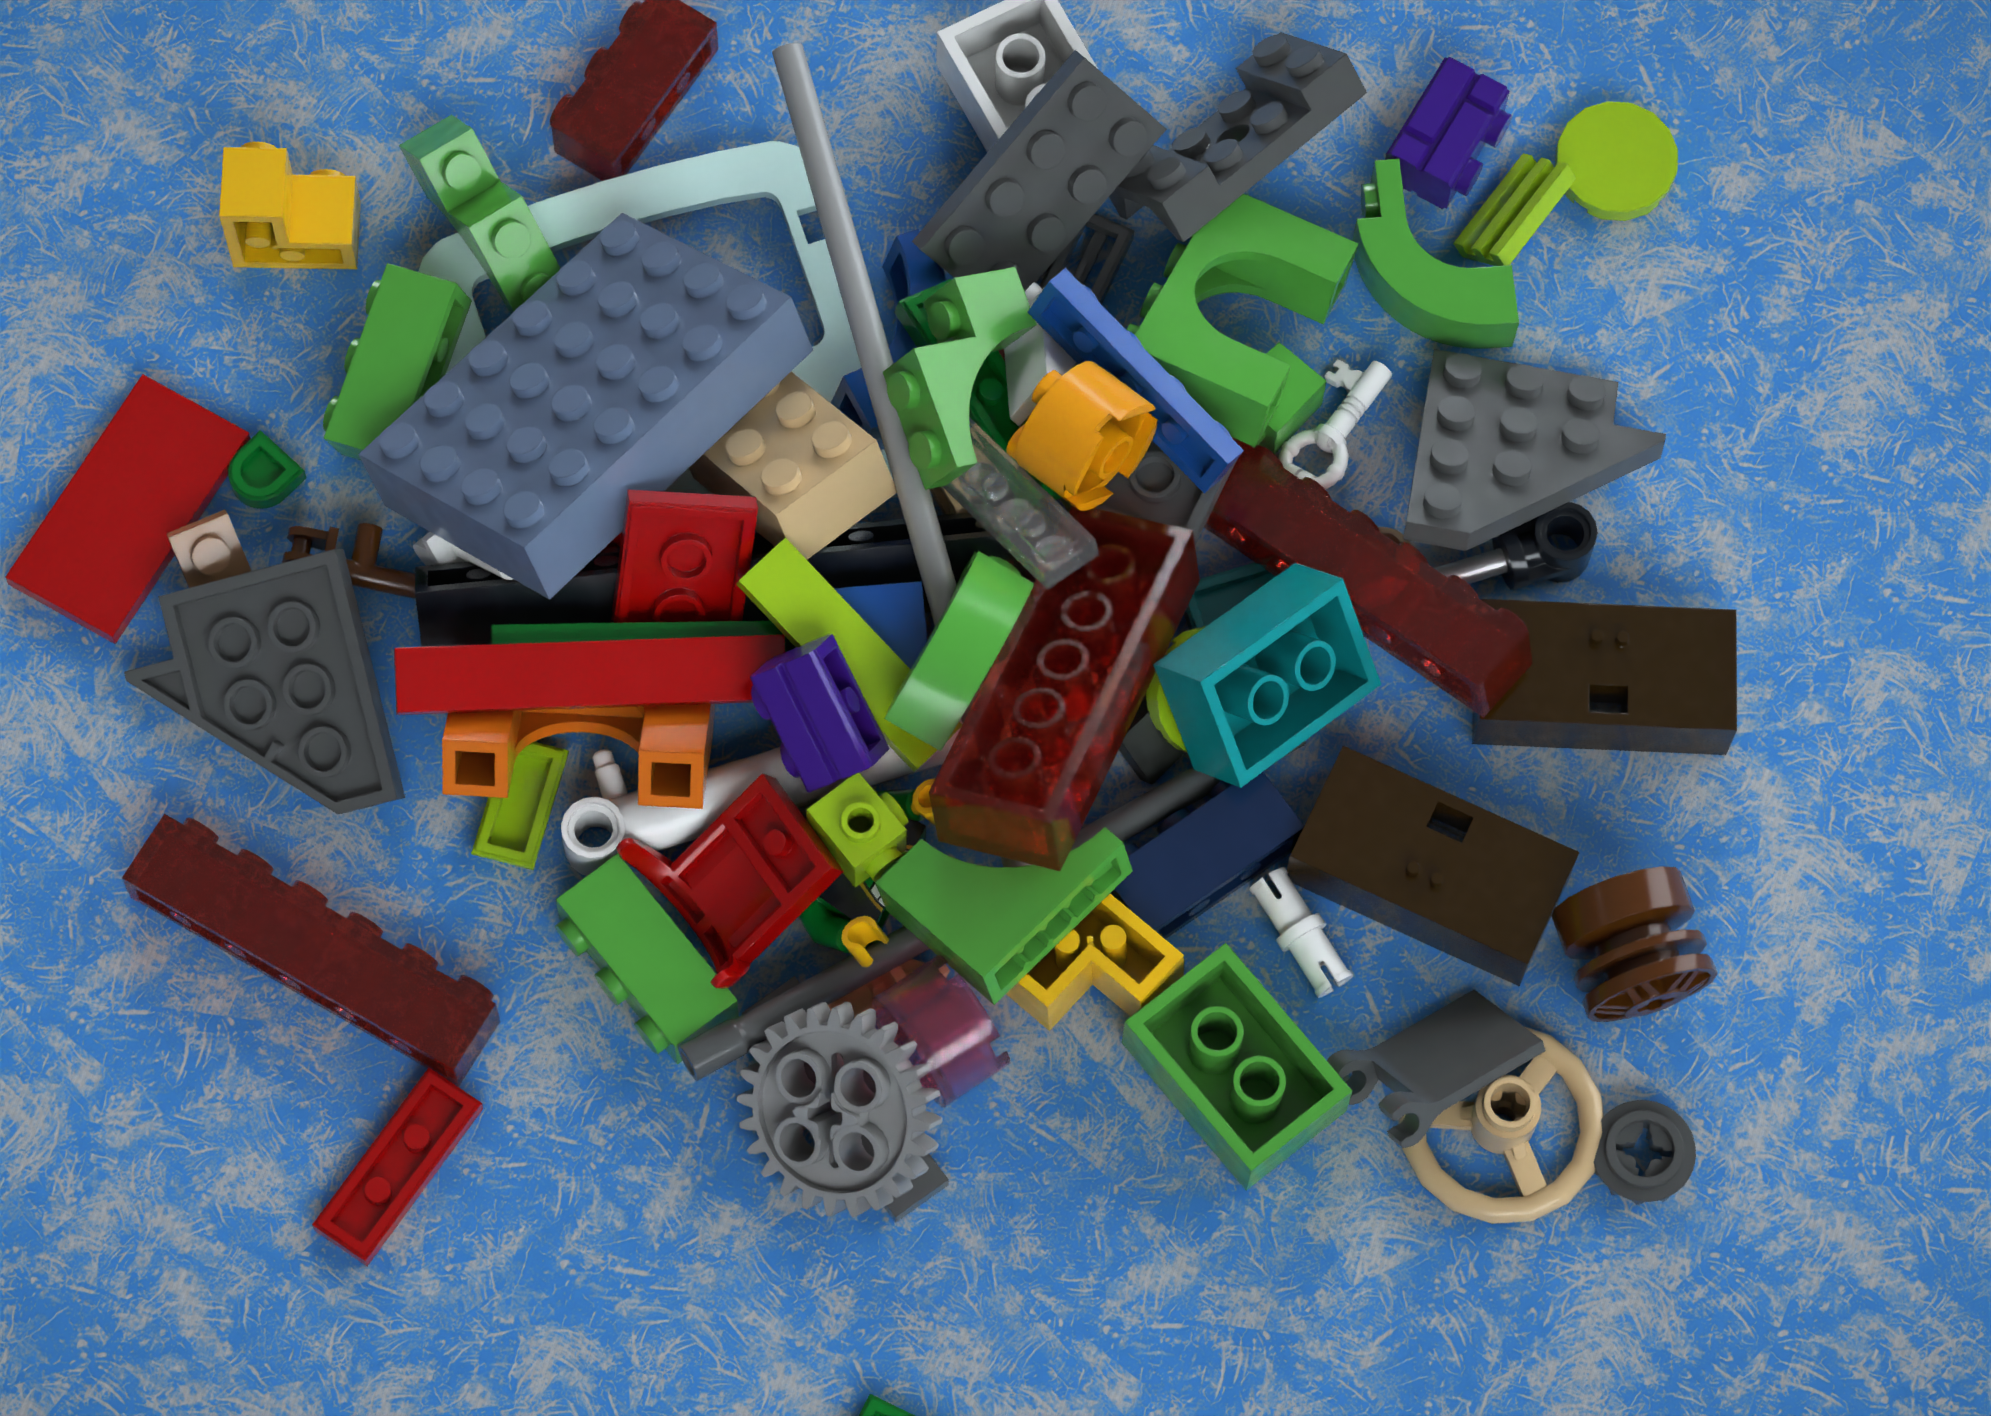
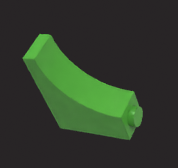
(998, 919)

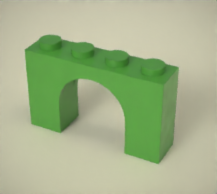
(1249, 252)

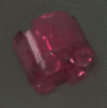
(946, 1025)

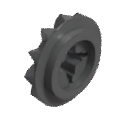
(1666, 1135)

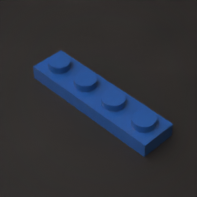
(1091, 333)

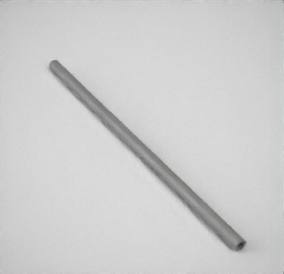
(865, 328)

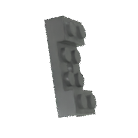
(1287, 100)

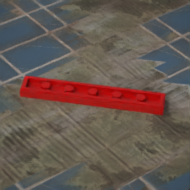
(579, 674)

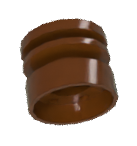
(1632, 943)

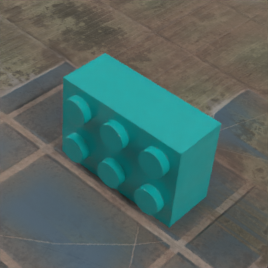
(1267, 674)

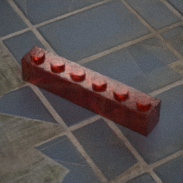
(1397, 596)
(312, 948)

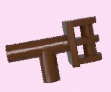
(362, 565)

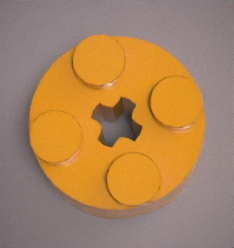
(1083, 433)

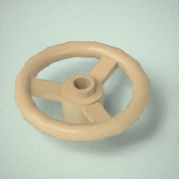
(1521, 1102)

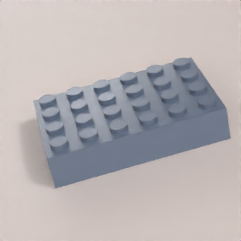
(586, 393)

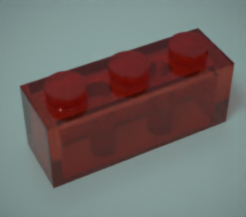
(633, 86)

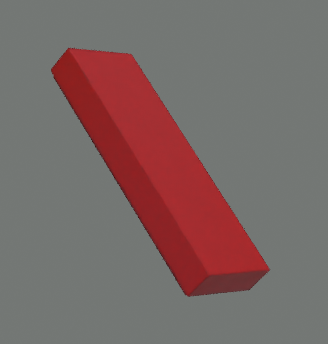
(397, 1166)

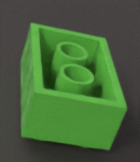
(1236, 1066)

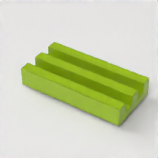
(1514, 211)

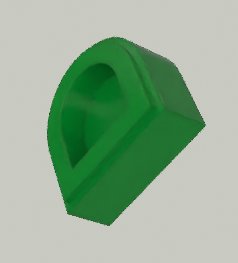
(263, 473)

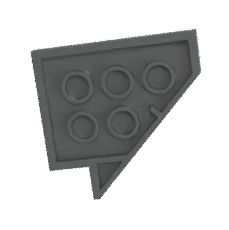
(1511, 446)
(282, 677)

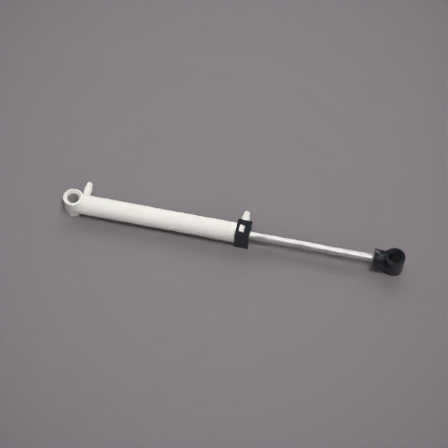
(1519, 555)

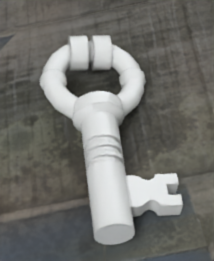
(1330, 437)

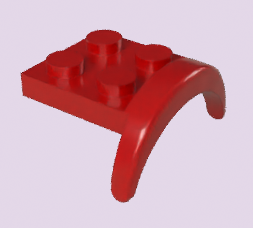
(742, 876)

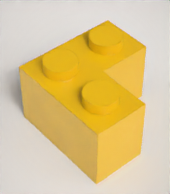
(286, 217)
(1104, 950)

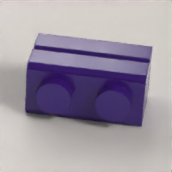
(1449, 131)
(818, 713)

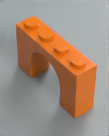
(670, 743)

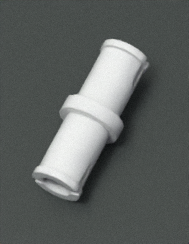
(1301, 932)

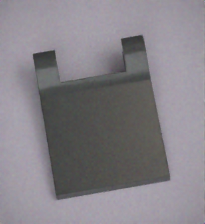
(1438, 1062)

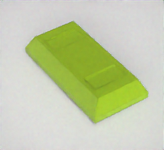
(516, 825)

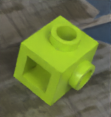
(860, 828)

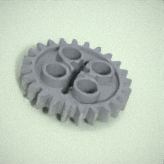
(839, 1109)

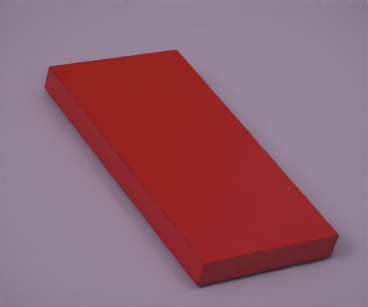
(110, 524)

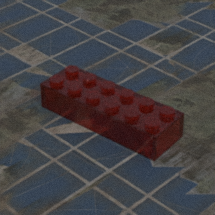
(1065, 694)

